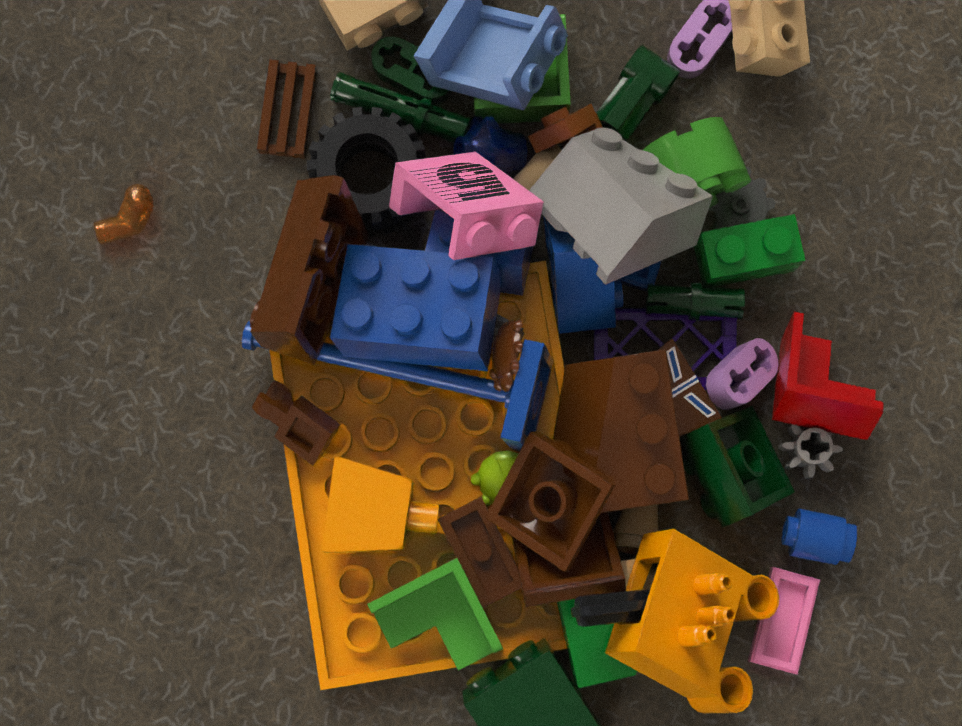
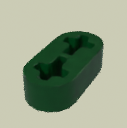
(400, 77)

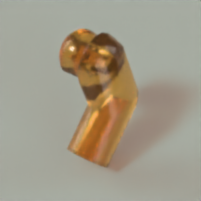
(131, 216)

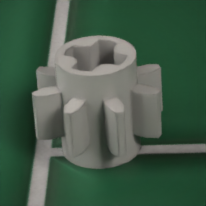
(802, 457)

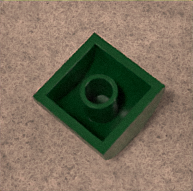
(735, 467)

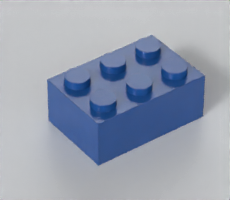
(416, 307)

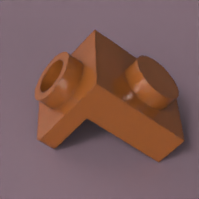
(562, 126)

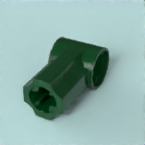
(641, 85)

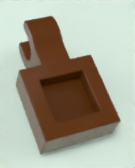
(300, 423)

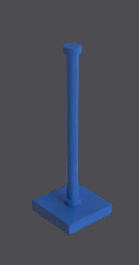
(522, 401)

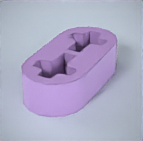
(693, 30)
(737, 366)

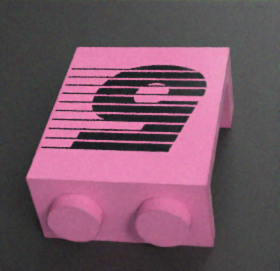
(487, 205)

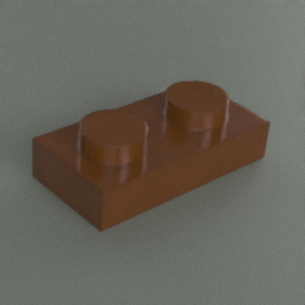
(481, 552)

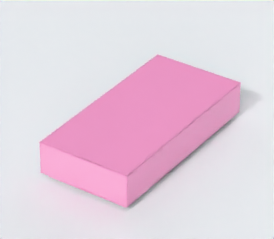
(782, 637)

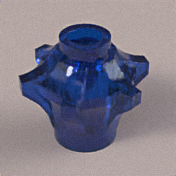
(494, 143)

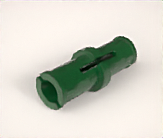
(695, 301)

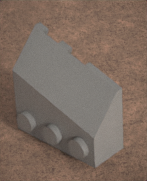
(620, 203)

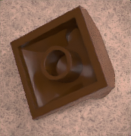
(550, 499)

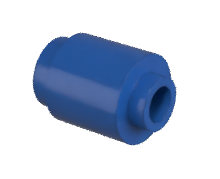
(819, 537)

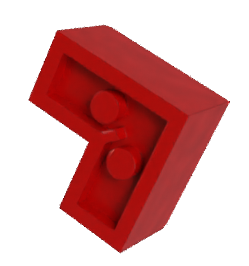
(809, 398)

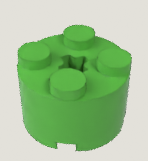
(704, 155)

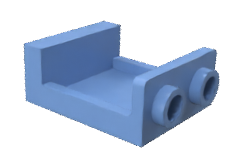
(491, 51)

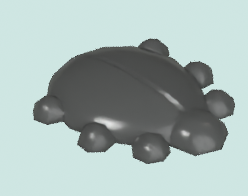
(743, 205)

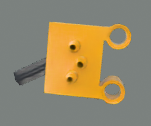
(680, 619)

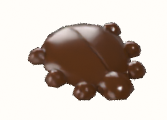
(504, 355)

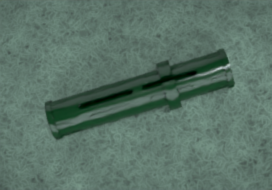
(419, 114)

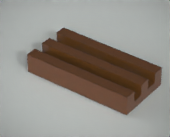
(291, 71)

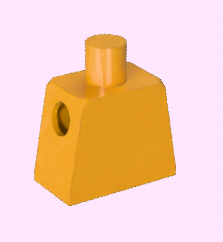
(372, 510)

